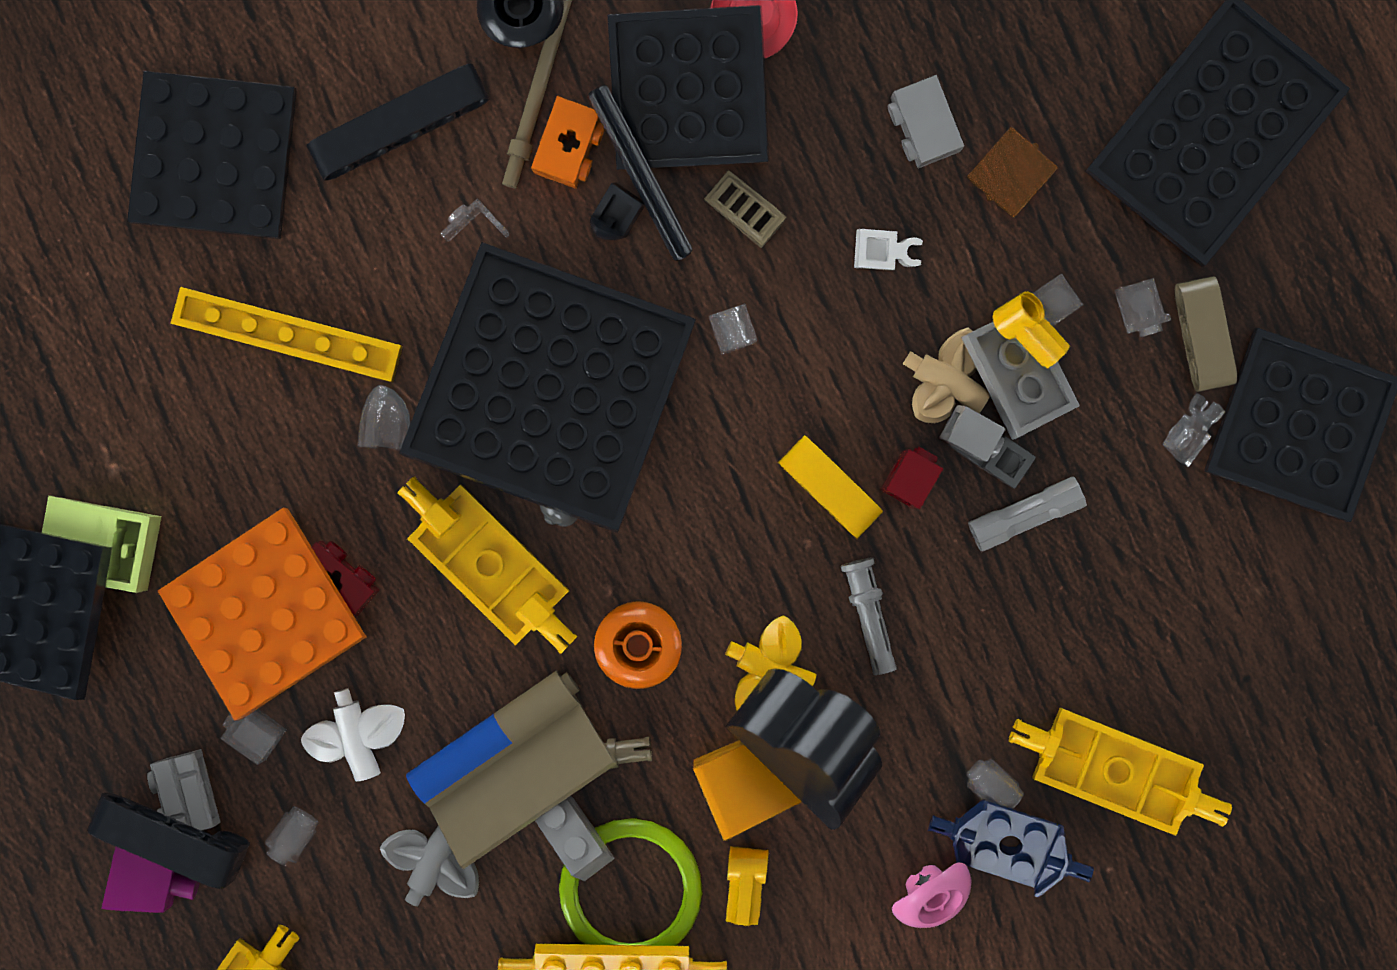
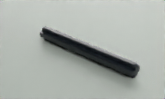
(640, 172)

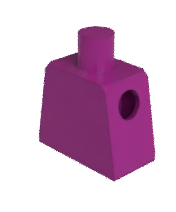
(143, 885)

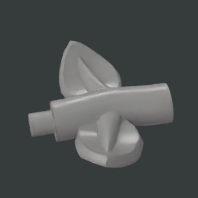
(431, 865)

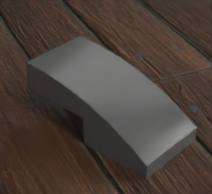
(1007, 465)

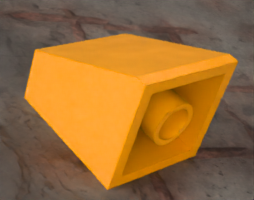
(740, 789)

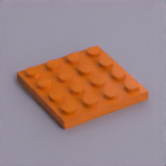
(261, 614)

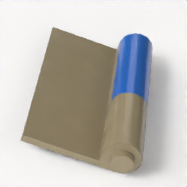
(511, 768)

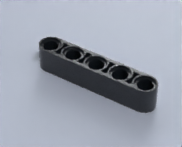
(398, 122)

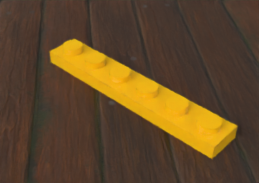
(286, 334)

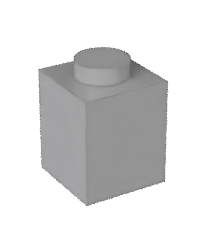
(973, 434)

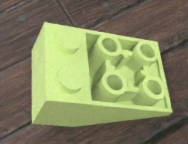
(128, 533)

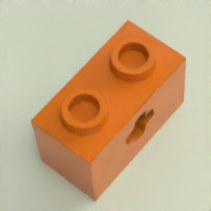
(565, 121)

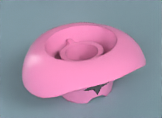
(934, 896)

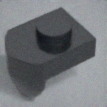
(616, 213)

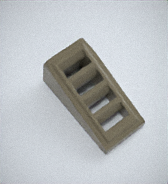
(759, 238)

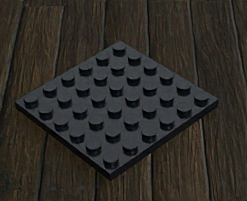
(548, 387)

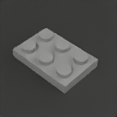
(1016, 382)

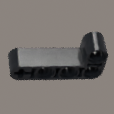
(168, 842)

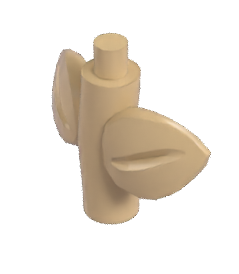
(945, 381)

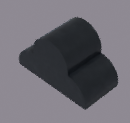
(810, 742)

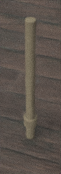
(520, 147)

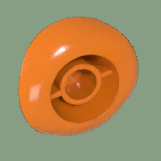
(638, 645)

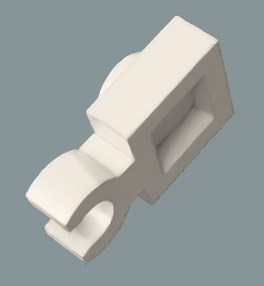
(880, 249)

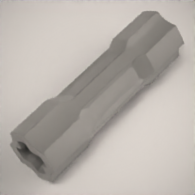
(1028, 513)

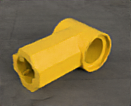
(1025, 321)
(746, 875)

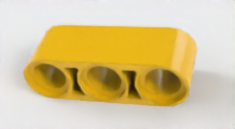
(830, 486)

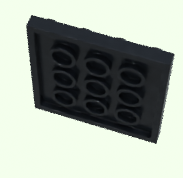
(692, 84)
(212, 155)
(1302, 425)
(49, 610)

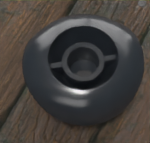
(519, 21)

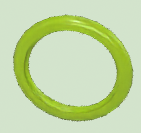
(681, 855)

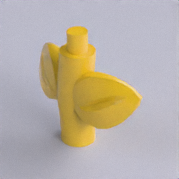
(777, 649)

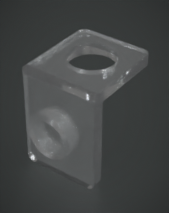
(464, 215)

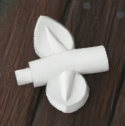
(354, 734)

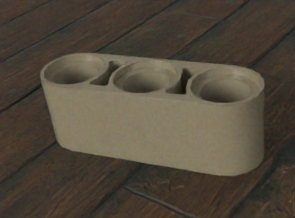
(1205, 333)

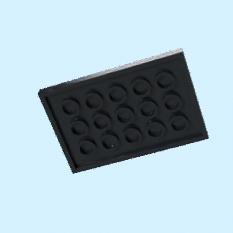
(1217, 130)

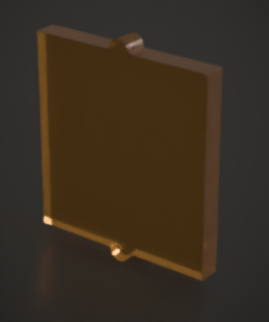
(1012, 172)

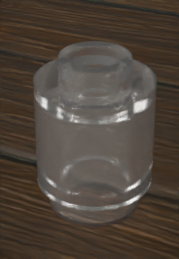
(994, 784)
(291, 836)

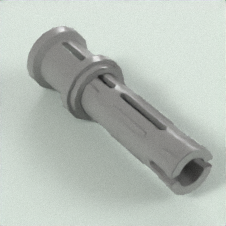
(866, 599)

